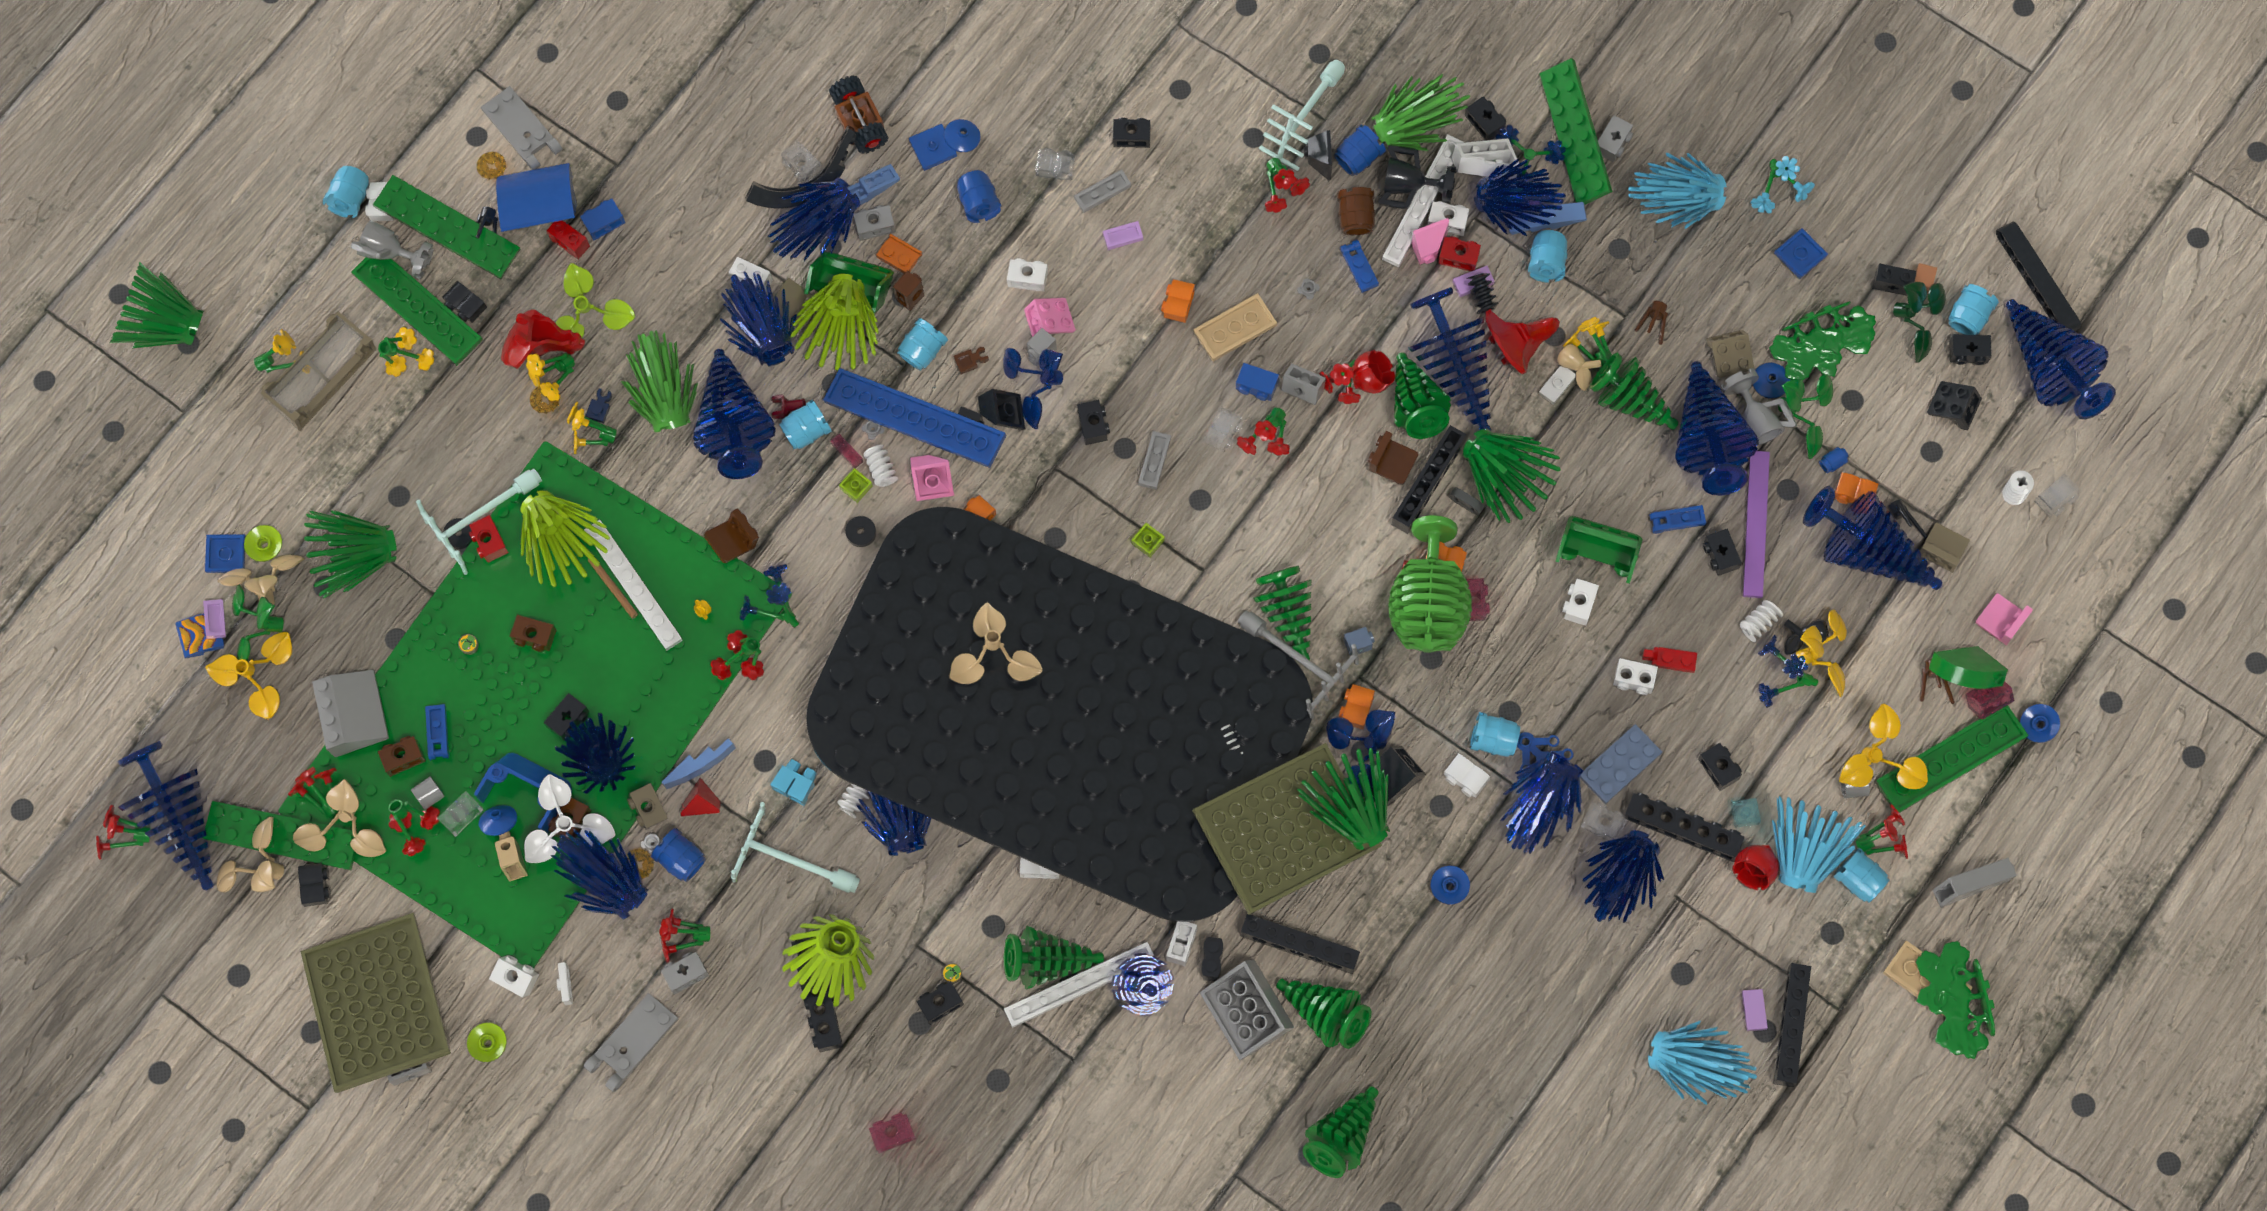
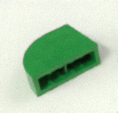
(1968, 668)

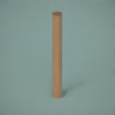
(615, 590)

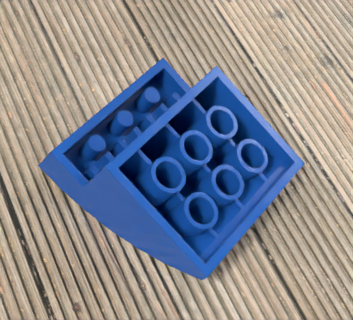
(535, 197)

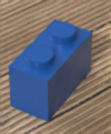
(602, 219)
(1257, 382)

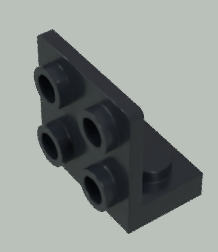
(1955, 403)

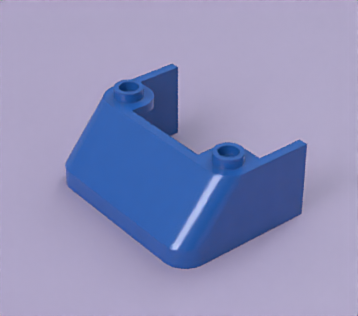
(523, 769)

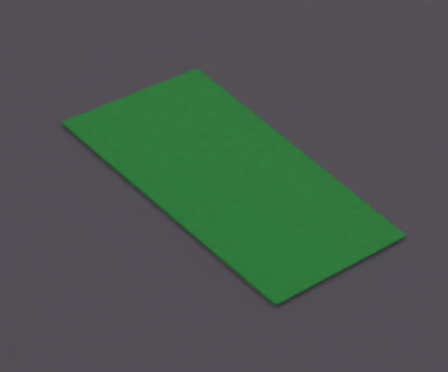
(508, 691)

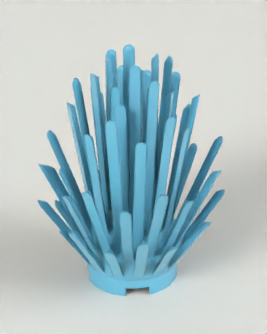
(1693, 191)
(1699, 1062)

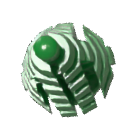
(1631, 391)
(1419, 402)
(1289, 613)
(1044, 957)
(1329, 1011)
(1341, 1136)

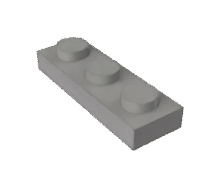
(1102, 191)
(1154, 460)

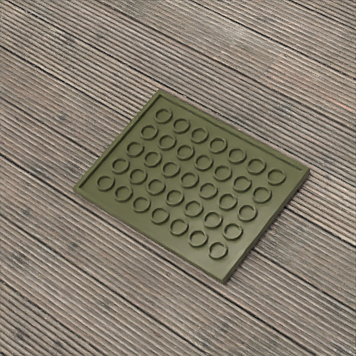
(1271, 838)
(375, 1003)

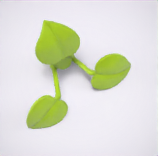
(580, 281)

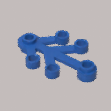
(1531, 747)

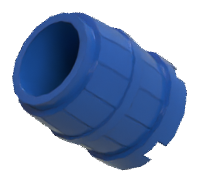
(1359, 151)
(978, 196)
(679, 855)

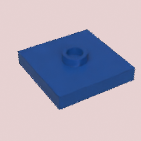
(931, 147)
(1801, 253)
(224, 553)

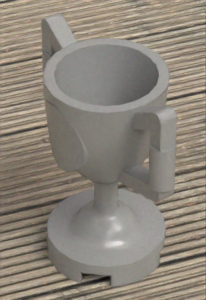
(382, 243)
(1757, 414)

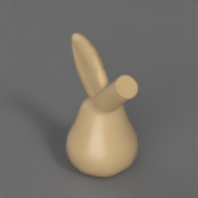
(1571, 358)

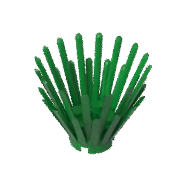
(173, 318)
(1495, 455)
(356, 562)
(1363, 821)

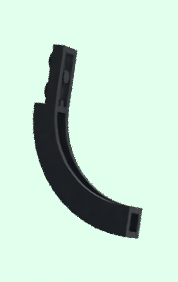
(771, 197)

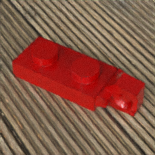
(1671, 659)

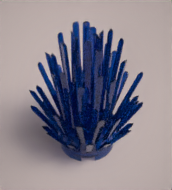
(1509, 197)
(822, 216)
(768, 335)
(596, 754)
(1550, 795)
(903, 827)
(1634, 858)
(601, 875)

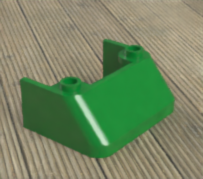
(874, 277)
(1600, 544)

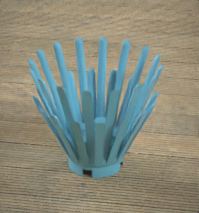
(1810, 859)

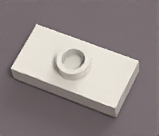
(1557, 384)
(564, 983)

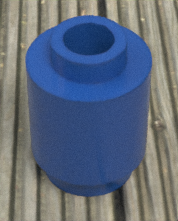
(1834, 460)

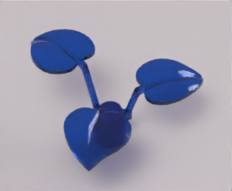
(1050, 375)
(1377, 722)

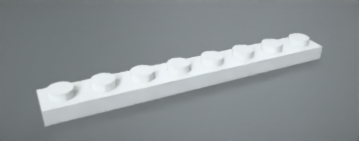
(1420, 205)
(636, 590)
(1070, 988)

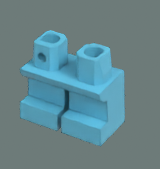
(792, 784)

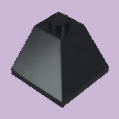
(1319, 153)
(1002, 408)

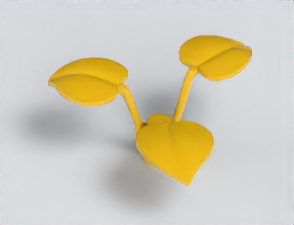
(1815, 650)
(227, 667)
(1883, 725)

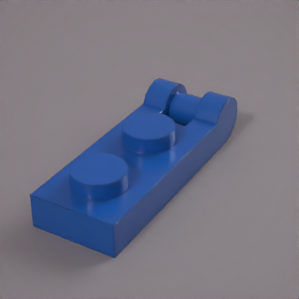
(1359, 266)
(1678, 519)
(437, 731)

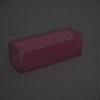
(846, 451)

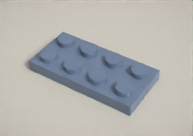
(1620, 764)

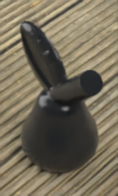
(1794, 643)

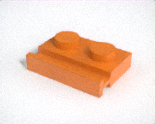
(899, 254)

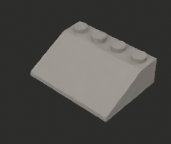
(350, 711)
(1246, 1009)

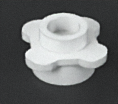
(651, 838)

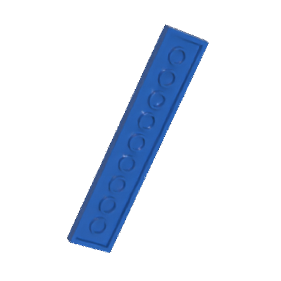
(915, 418)

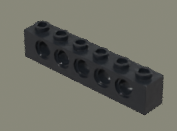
(1429, 479)
(1690, 836)
(1300, 944)
(1792, 1025)
(832, 1039)

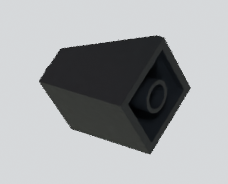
(1401, 771)

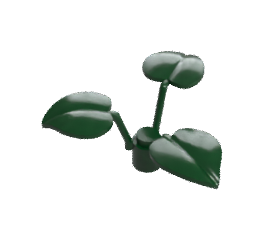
(1916, 295)

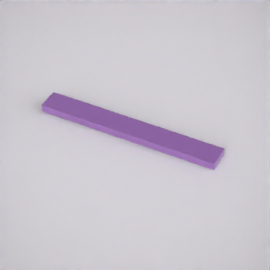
(1756, 525)

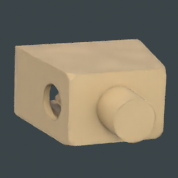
(510, 857)

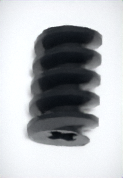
(1482, 292)

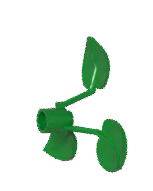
(1794, 392)
(264, 621)

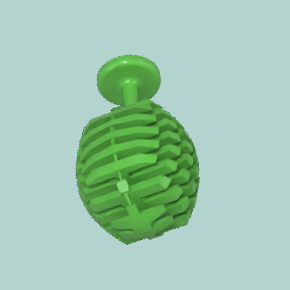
(1430, 595)

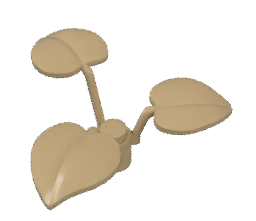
(263, 585)
(990, 624)
(344, 799)
(267, 870)

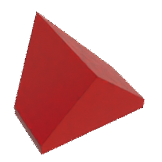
(700, 801)

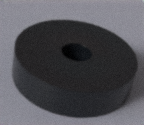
(855, 525)
(461, 541)

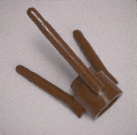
(1656, 312)
(1925, 670)

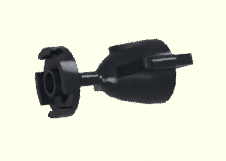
(1407, 178)

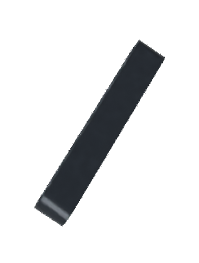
(2037, 276)

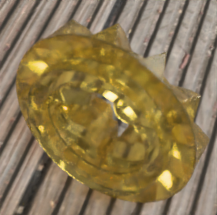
(491, 158)
(536, 399)
(648, 862)

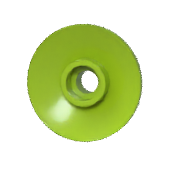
(259, 536)
(478, 1037)

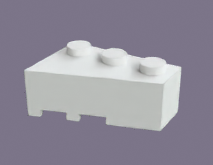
(1483, 156)

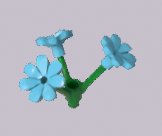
(1786, 171)

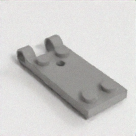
(514, 121)
(638, 1034)

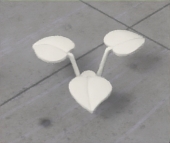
(553, 794)

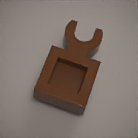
(968, 361)

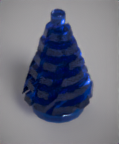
(1142, 984)

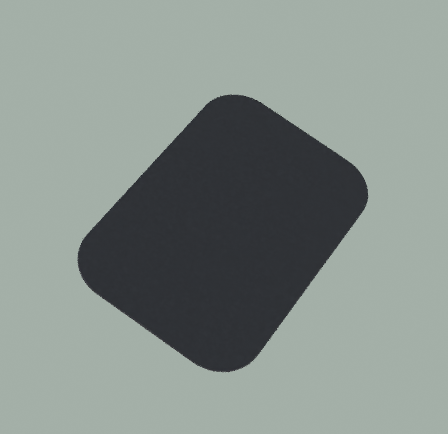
(1091, 756)

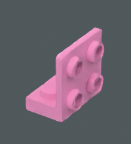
(1049, 314)
(2002, 618)

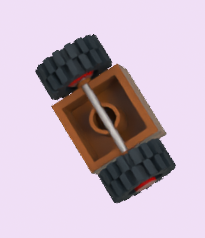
(858, 111)

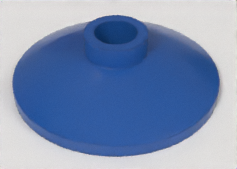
(959, 141)
(1767, 387)
(2040, 713)
(498, 820)
(1454, 876)

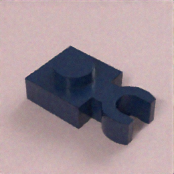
(599, 408)

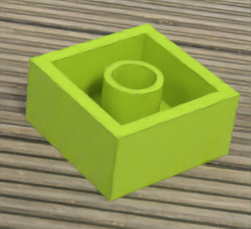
(855, 485)
(1148, 540)

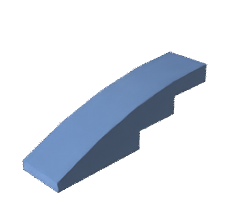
(874, 183)
(1570, 214)
(692, 768)

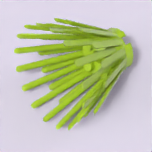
(843, 301)
(546, 519)
(829, 958)

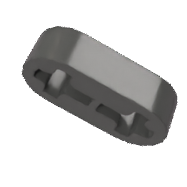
(1466, 501)

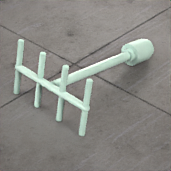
(1329, 77)
(522, 484)
(841, 879)

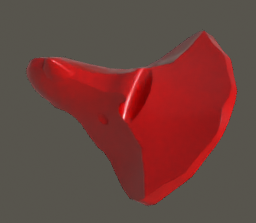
(537, 335)
(1519, 340)

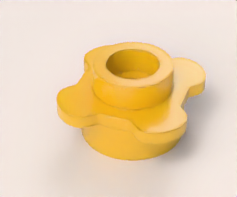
(702, 609)

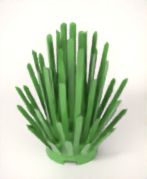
(1415, 114)
(665, 403)

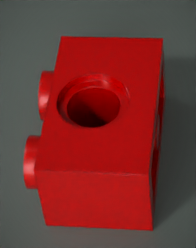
(568, 238)
(1466, 261)
(486, 528)

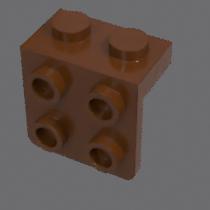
(1392, 459)
(732, 537)

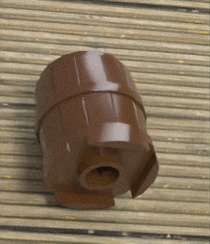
(1356, 210)

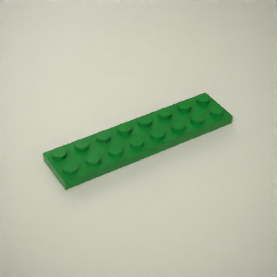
(1576, 132)
(446, 227)
(418, 307)
(1956, 757)
(237, 824)

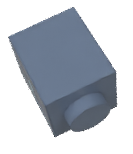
(1361, 638)

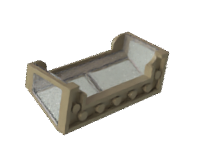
(319, 371)

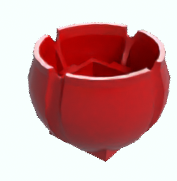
(1372, 372)
(1756, 866)

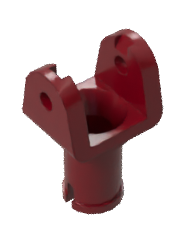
(787, 406)

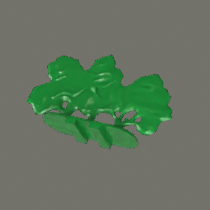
(1823, 346)
(1951, 997)

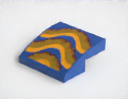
(193, 637)

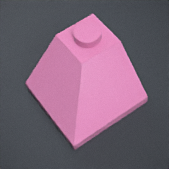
(1429, 241)
(931, 477)

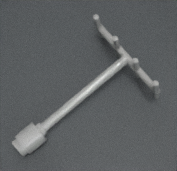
(1257, 627)

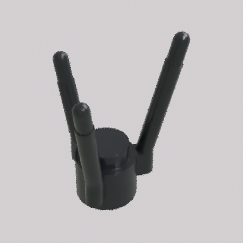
(487, 218)
(1900, 511)

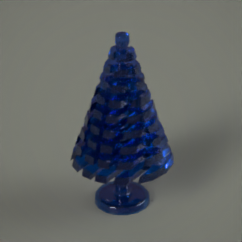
(1455, 356)
(2061, 362)
(732, 421)
(1713, 436)
(1869, 539)
(164, 800)

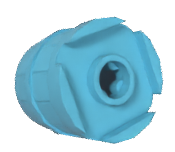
(346, 191)
(1548, 256)
(1972, 310)
(921, 344)
(804, 425)
(1495, 735)
(1862, 876)

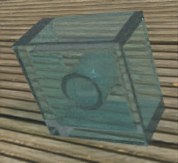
(1745, 812)

